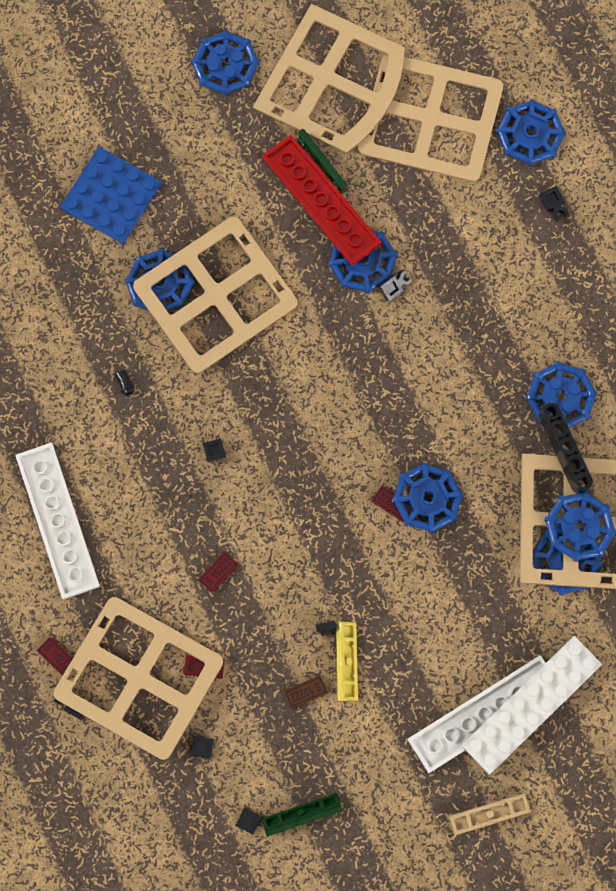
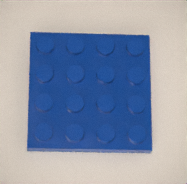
(110, 195)

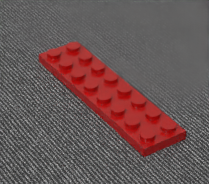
(321, 200)

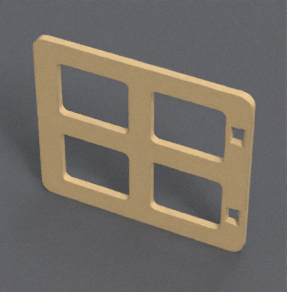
(433, 117)
(214, 295)
(139, 678)

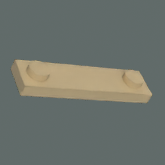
(489, 814)

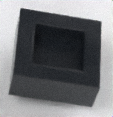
(214, 450)
(326, 628)
(202, 747)
(248, 821)

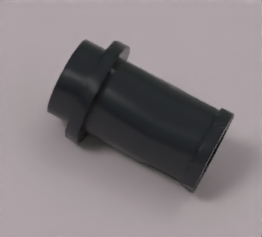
(125, 383)

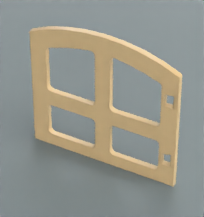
(325, 75)
(570, 574)

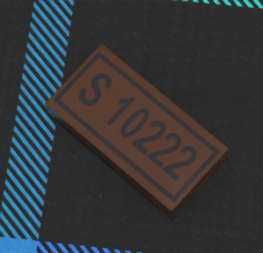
(306, 692)

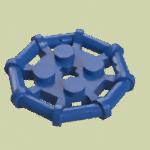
(223, 52)
(528, 142)
(365, 269)
(168, 288)
(570, 389)
(425, 508)
(585, 516)
(554, 562)

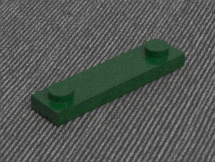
(306, 142)
(301, 814)

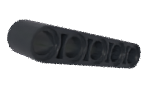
(565, 438)

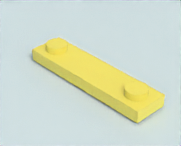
(347, 661)

